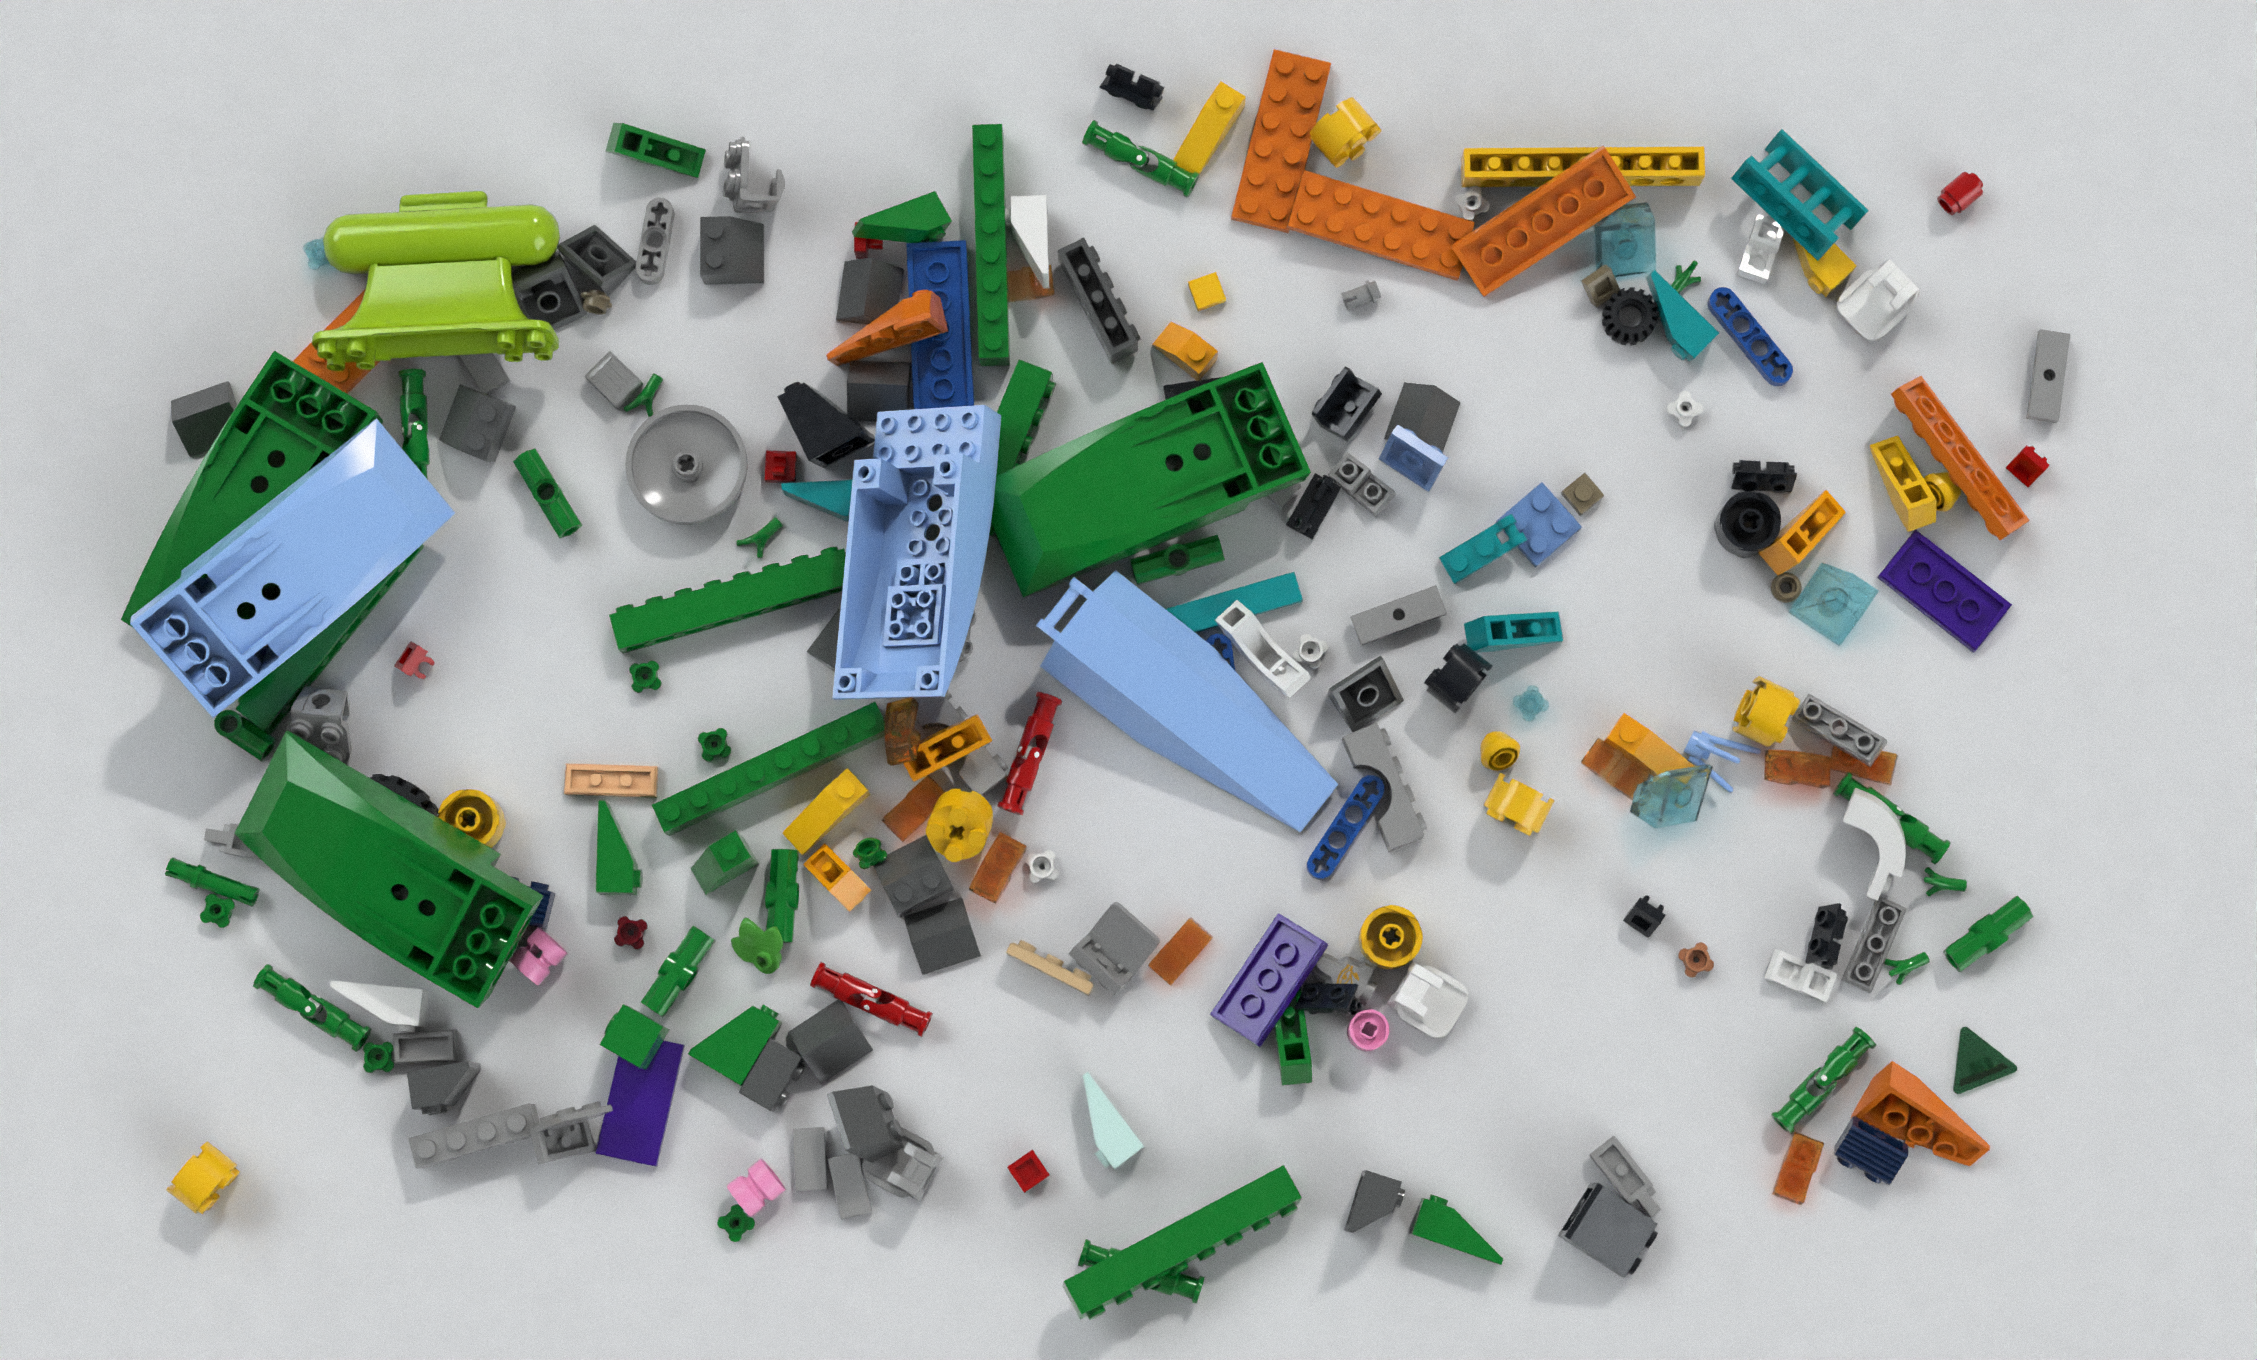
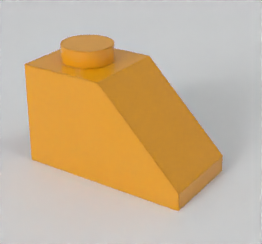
(1186, 350)
(837, 877)

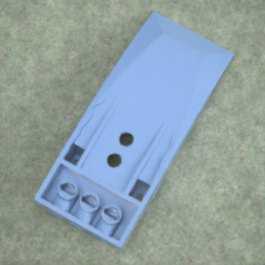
(323, 547)
(905, 595)

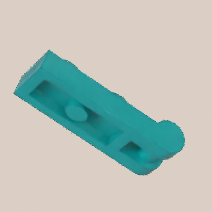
(1482, 549)

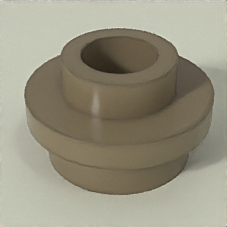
(1792, 581)

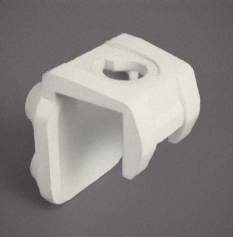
(1877, 301)
(1429, 1000)

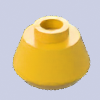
(1943, 490)
(1499, 751)

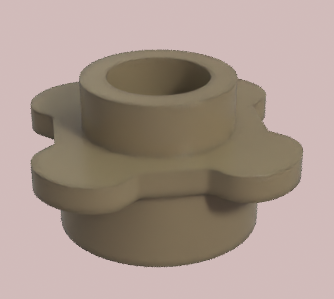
(596, 302)

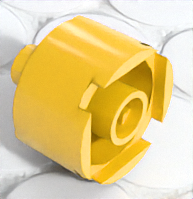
(1344, 132)
(1765, 712)
(1518, 804)
(486, 811)
(959, 824)
(1406, 930)
(202, 1178)

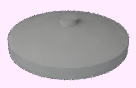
(686, 464)

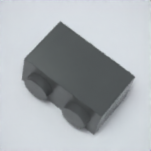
(772, 1076)

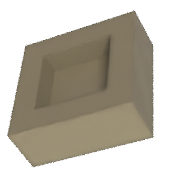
(1600, 285)
(1582, 494)

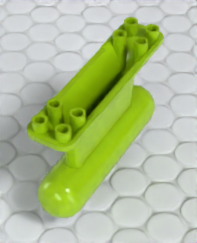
(439, 280)

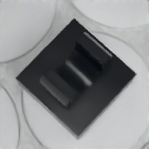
(1644, 916)

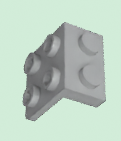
(1115, 948)
(566, 1133)

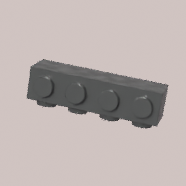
(1098, 301)

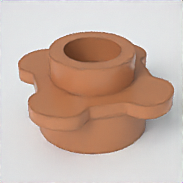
(1688, 955)

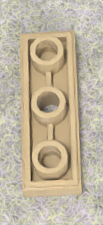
(1051, 966)

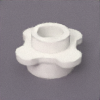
(1466, 209)
(1684, 417)
(1318, 648)
(1049, 870)

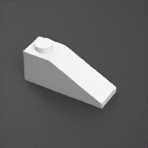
(1030, 232)
(392, 1004)

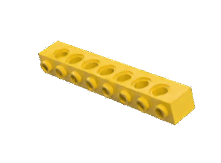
(1539, 165)

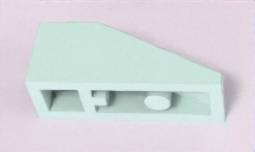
(1110, 1130)

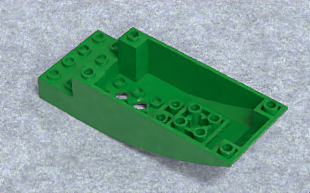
(281, 412)
(1116, 495)
(353, 839)

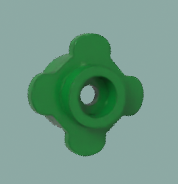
(639, 670)
(706, 741)
(869, 852)
(225, 906)
(372, 1050)
(736, 1232)

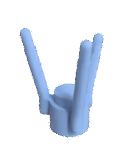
(1703, 744)

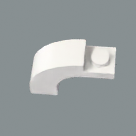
(1261, 650)
(1882, 824)

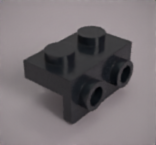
(1345, 404)

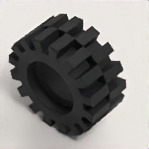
(1635, 299)

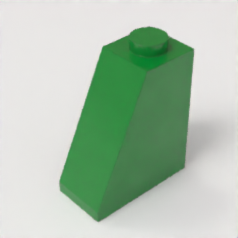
(723, 862)
(738, 1043)

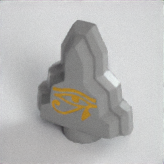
(1347, 971)

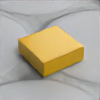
(1206, 291)

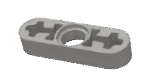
(644, 260)

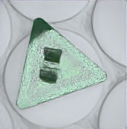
(1978, 1062)

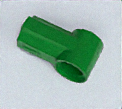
(246, 735)

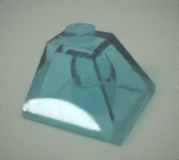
(1627, 240)
(1833, 602)
(1671, 796)

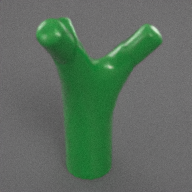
(1683, 278)
(647, 395)
(762, 536)
(1943, 883)
(1904, 967)

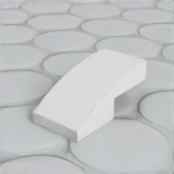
(1761, 250)
(1801, 977)

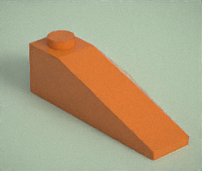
(901, 325)
(1914, 1113)

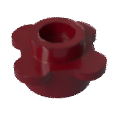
(623, 938)

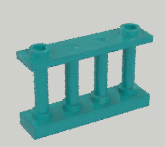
(1786, 208)

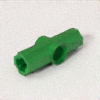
(557, 507)
(1157, 564)
(783, 892)
(1988, 933)
(678, 971)

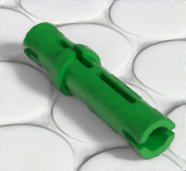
(211, 881)

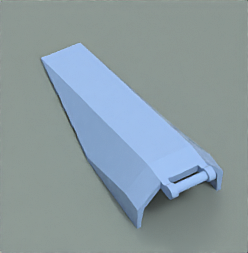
(1181, 699)

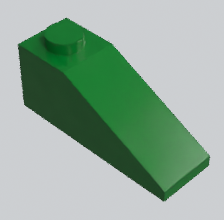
(655, 149)
(907, 222)
(616, 866)
(1293, 1045)
(1447, 1227)

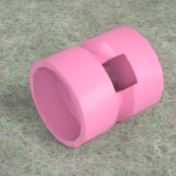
(531, 965)
(1368, 1030)
(759, 1185)

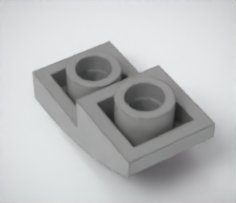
(1361, 484)

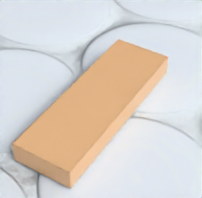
(611, 780)

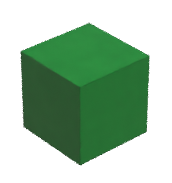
(633, 1036)

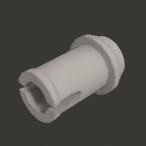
(1363, 294)

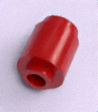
(1960, 193)

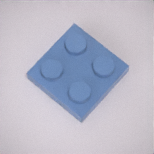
(1413, 457)
(1543, 522)

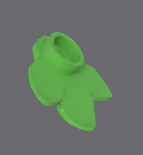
(759, 946)

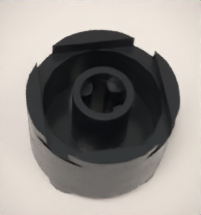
(1741, 508)
(1458, 676)

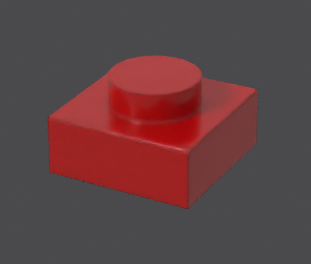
(1028, 1171)

